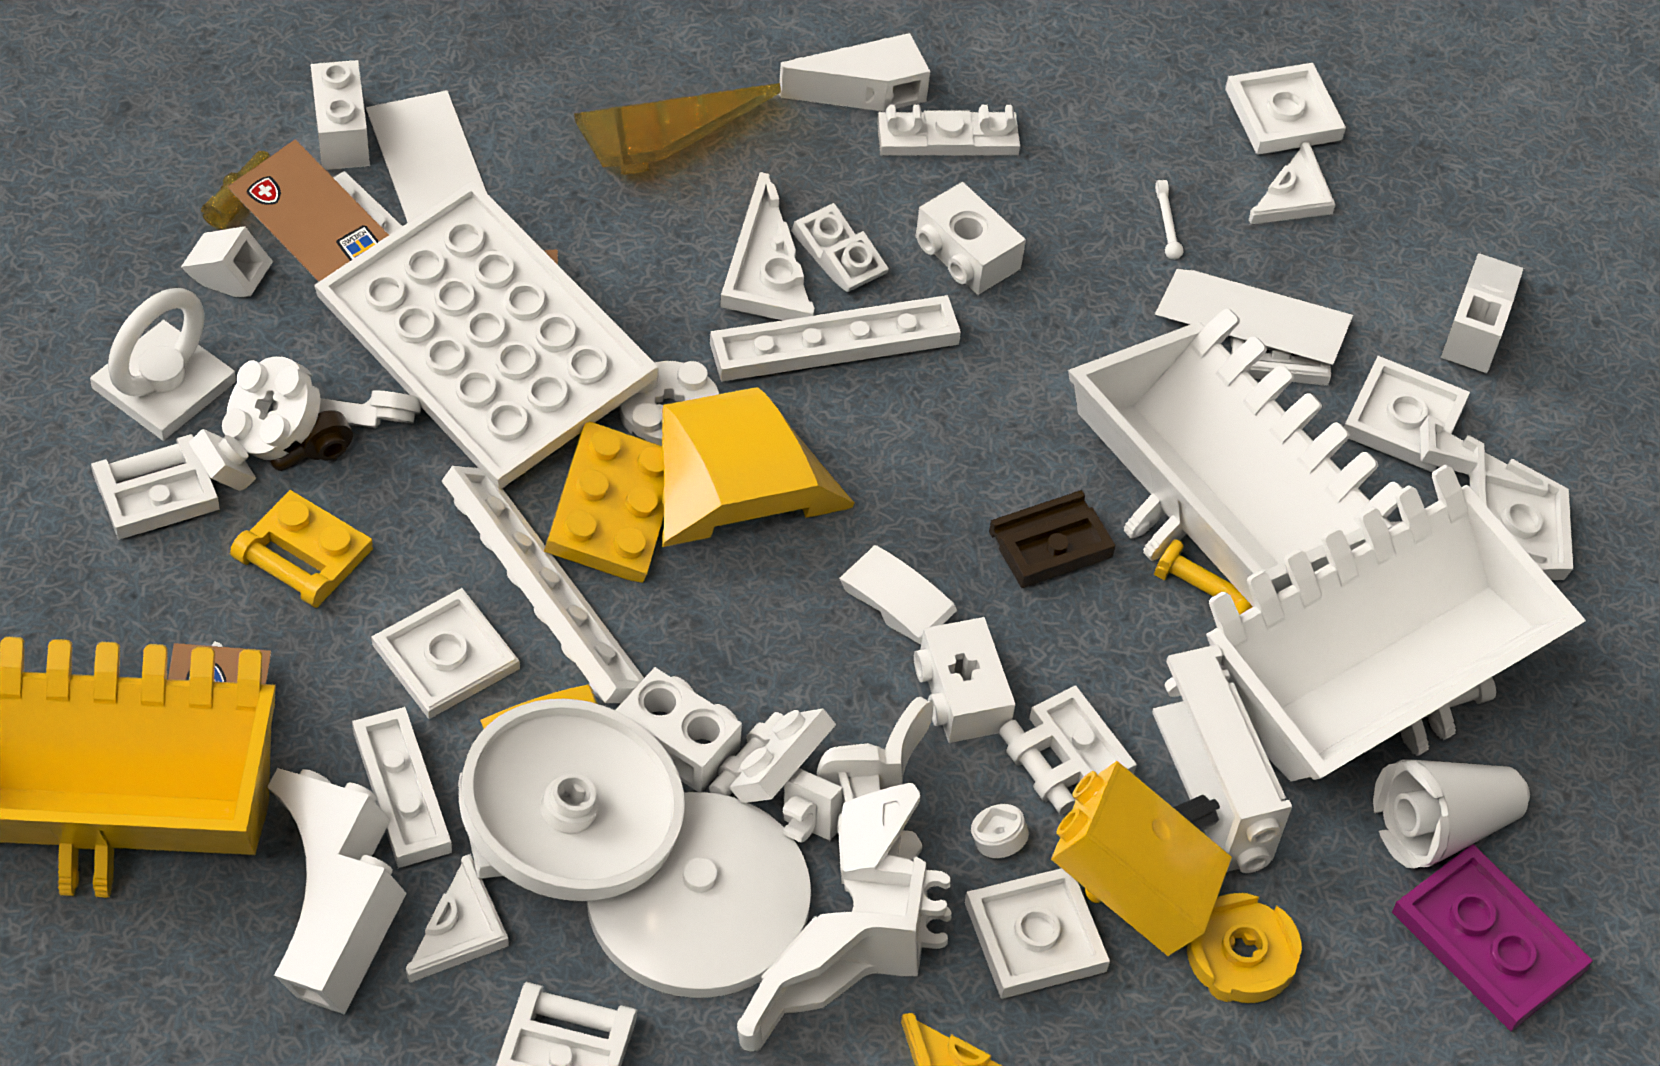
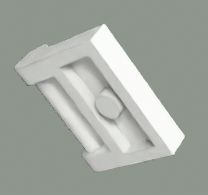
(159, 496)
(547, 1045)

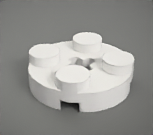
(675, 381)
(257, 387)

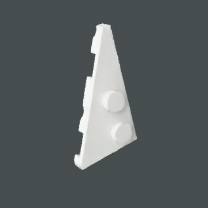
(764, 270)

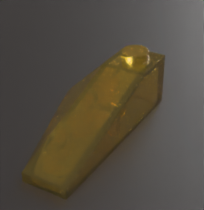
(656, 130)

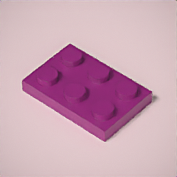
(1492, 937)

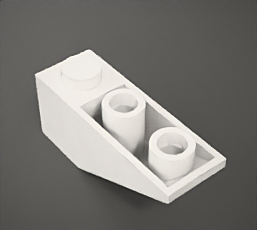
(860, 75)
(1482, 313)

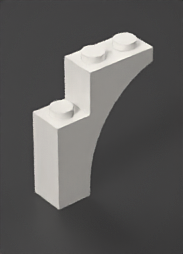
(347, 890)

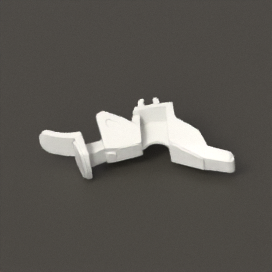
(881, 875)

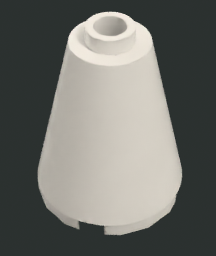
(1444, 807)

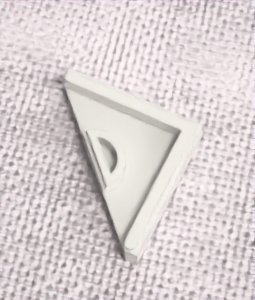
(1295, 192)
(460, 928)

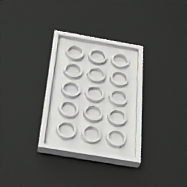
(486, 333)

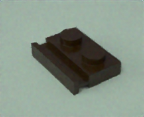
(1052, 539)

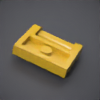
(310, 536)

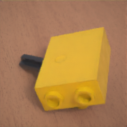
(1143, 855)

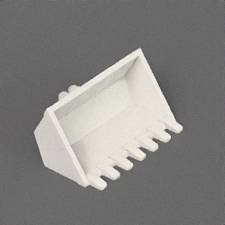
(1225, 452)
(1385, 630)

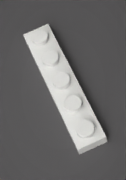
(834, 338)

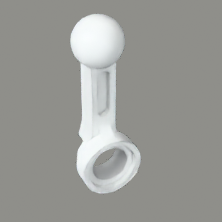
(381, 406)

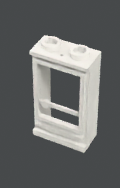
(1223, 758)

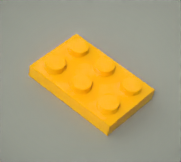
(610, 504)

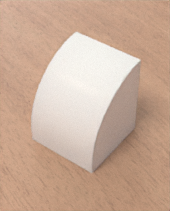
(228, 262)

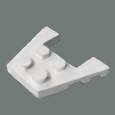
(1521, 499)

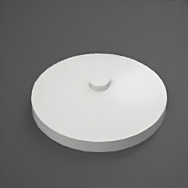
(571, 799)
(715, 907)

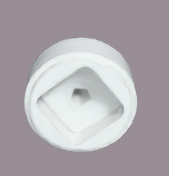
(1000, 831)

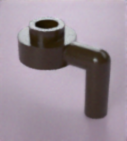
(325, 442)

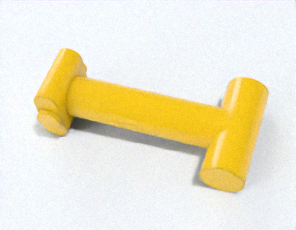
(1197, 576)

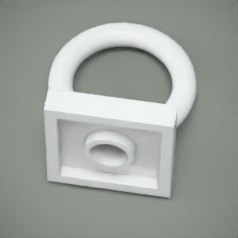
(165, 372)

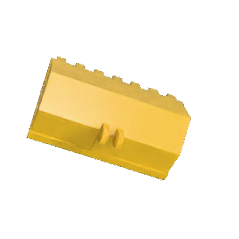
(132, 756)

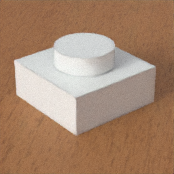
(223, 459)

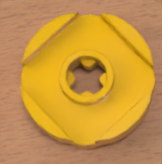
(1240, 977)

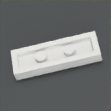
(402, 787)

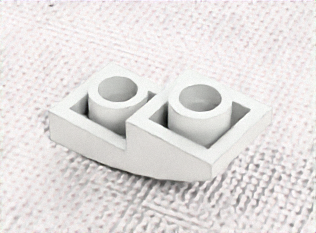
(841, 253)
(898, 592)

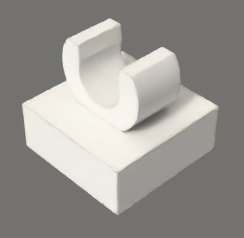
(811, 806)

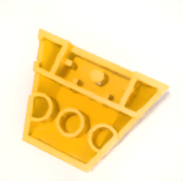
(734, 463)

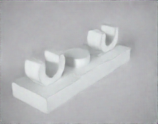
(948, 132)

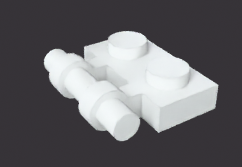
(1076, 737)
(772, 755)

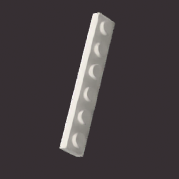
(544, 584)

